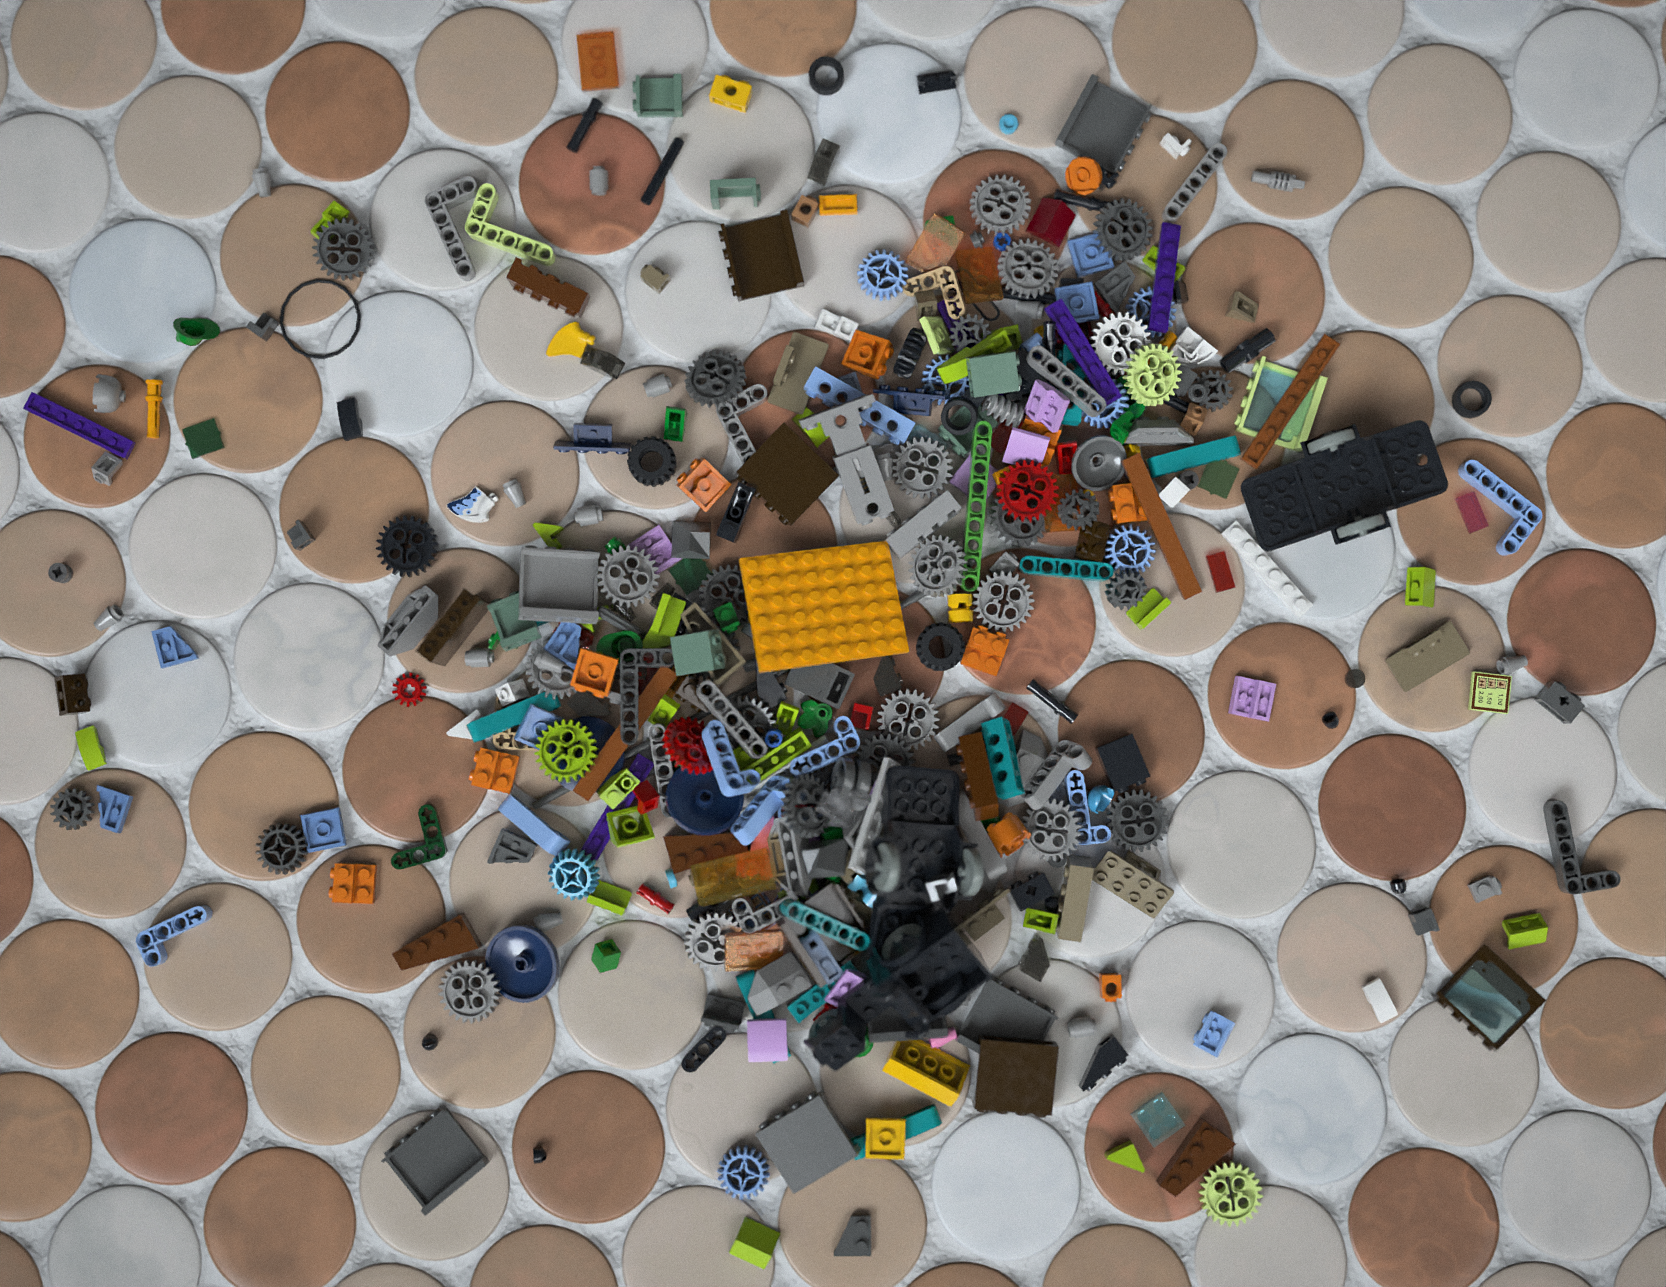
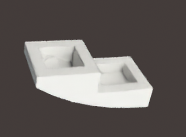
(836, 325)
(1379, 1000)

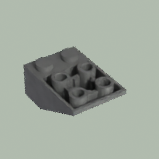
(823, 682)

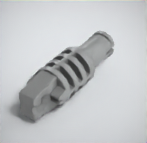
(1278, 180)

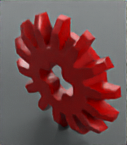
(403, 684)

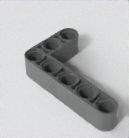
(633, 686)
(1569, 855)

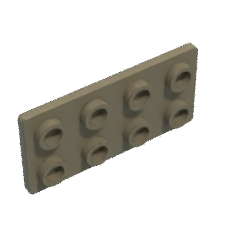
(794, 371)
(1427, 656)
(1133, 881)
(985, 917)

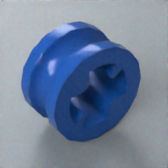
(998, 237)
(771, 732)

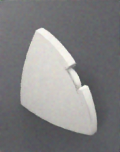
(1191, 348)

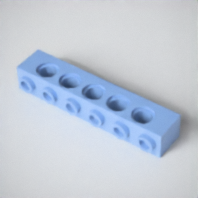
(904, 425)

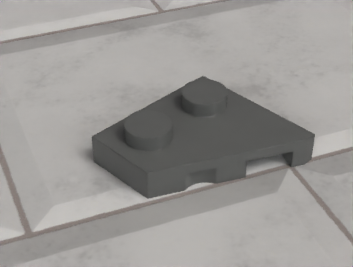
(1115, 285)
(511, 848)
(855, 1238)

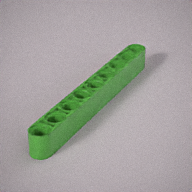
(972, 496)

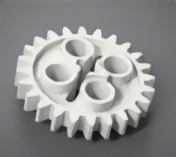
(1106, 353)

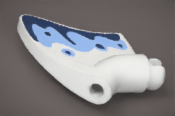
(473, 506)

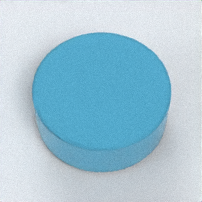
(1008, 124)
(671, 878)

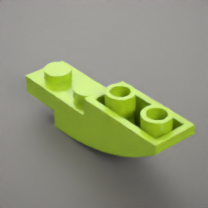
(956, 366)

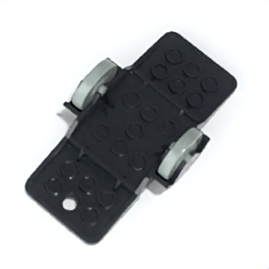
(1344, 485)
(917, 843)

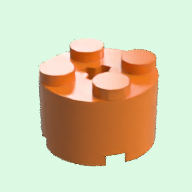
(1008, 834)

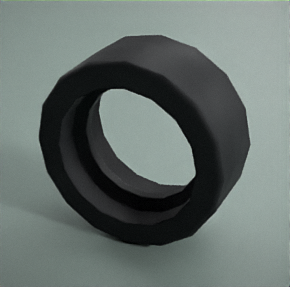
(826, 61)
(1483, 391)
(961, 430)

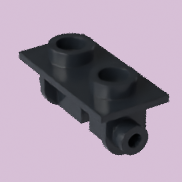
(936, 82)

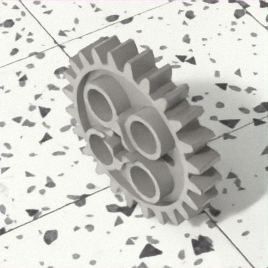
(993, 219)
(1028, 284)
(926, 451)
(643, 568)
(949, 576)
(1020, 604)
(552, 686)
(925, 723)
(1050, 847)
(706, 954)
(452, 991)

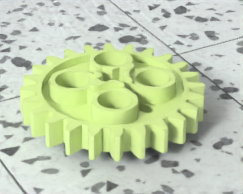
(1152, 374)
(1214, 1197)

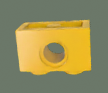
(738, 101)

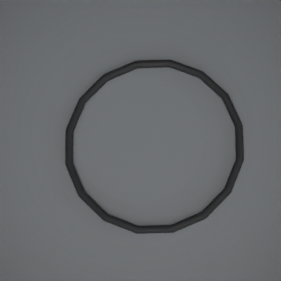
(309, 283)

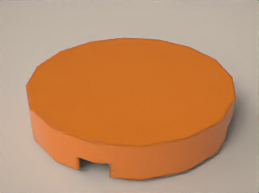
(1083, 175)

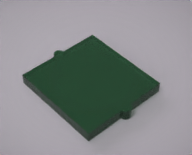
(203, 438)
(1218, 478)
(690, 574)

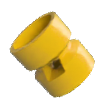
(963, 614)

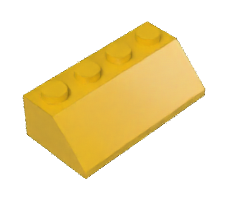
(927, 1069)

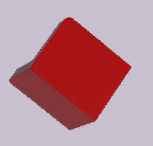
(861, 716)
(647, 797)

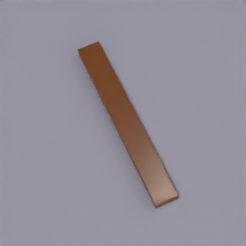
(1290, 401)
(1161, 526)
(615, 747)

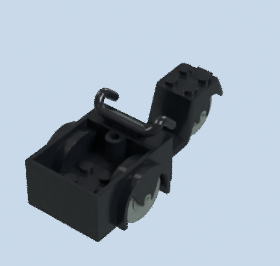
(922, 977)

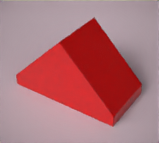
(1064, 454)

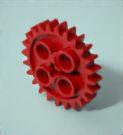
(1035, 475)
(686, 745)

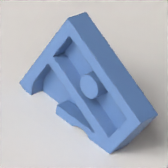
(565, 643)
(172, 648)
(113, 808)

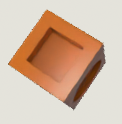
(1104, 979)

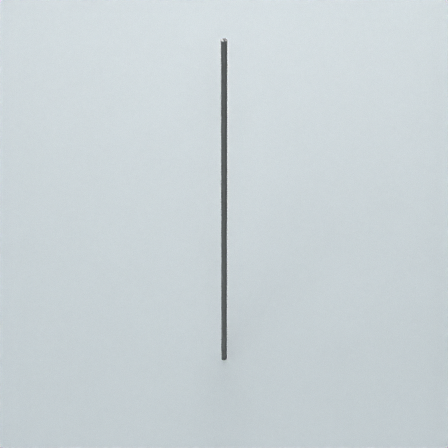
(718, 705)

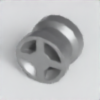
(1185, 479)
(65, 574)

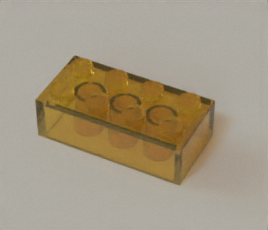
(733, 877)

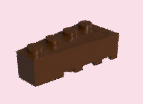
(547, 289)
(978, 776)
(696, 849)
(443, 942)
(1194, 1156)

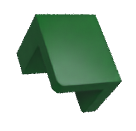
(606, 955)

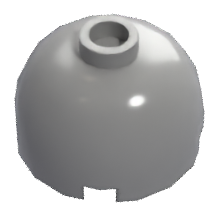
(108, 394)

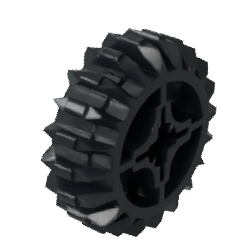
(910, 353)

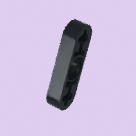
(697, 1063)

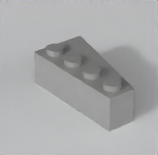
(924, 524)

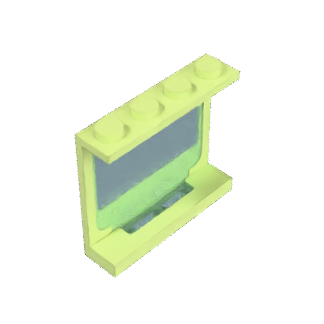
(1264, 393)

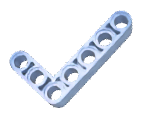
(1505, 503)

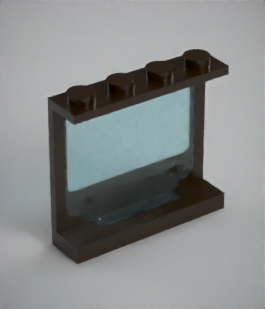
(1489, 999)

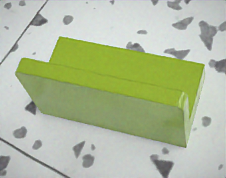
(1420, 587)
(1148, 609)
(668, 615)
(610, 898)
(1525, 930)

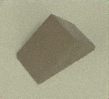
(925, 304)
(1242, 308)

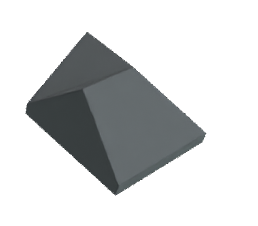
(691, 540)
(826, 858)

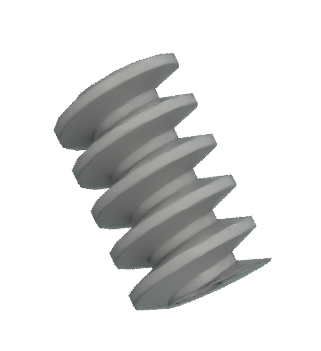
(1003, 408)

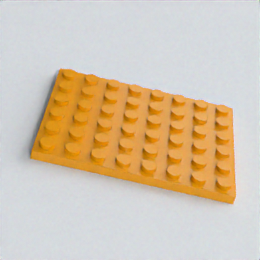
(823, 606)

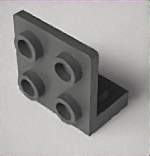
(723, 1012)

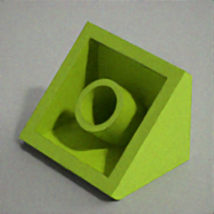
(629, 827)
(754, 1243)

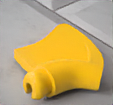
(570, 341)

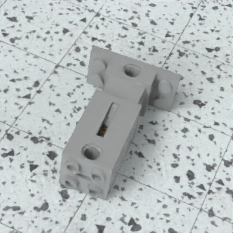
(854, 458)

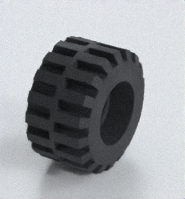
(651, 445)
(947, 631)

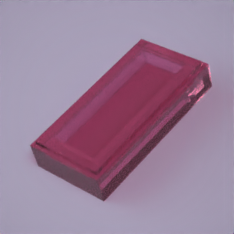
(1471, 512)

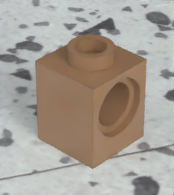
(805, 218)

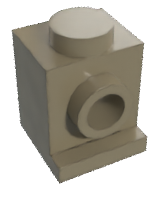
(654, 278)

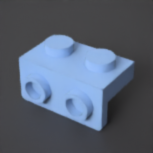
(1213, 1033)

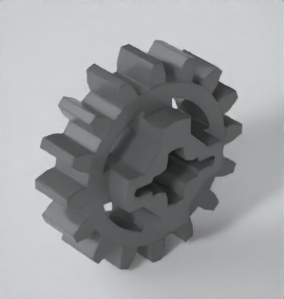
(976, 326)
(1217, 395)
(1087, 506)
(1125, 589)
(74, 817)

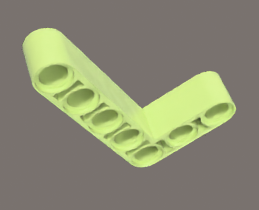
(503, 235)

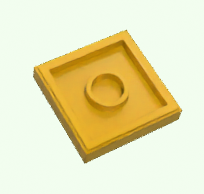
(885, 1138)

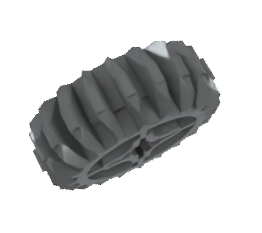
(283, 856)

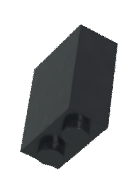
(1122, 763)

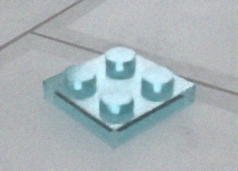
(1157, 1119)

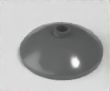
(1105, 470)

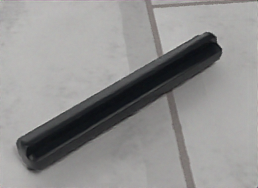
(662, 171)

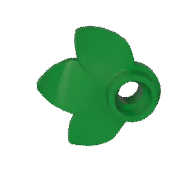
(812, 718)

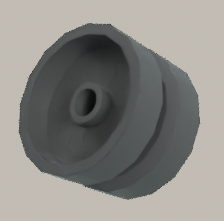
(851, 775)

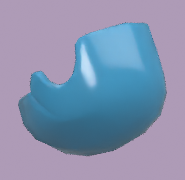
(1099, 798)

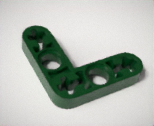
(438, 840)

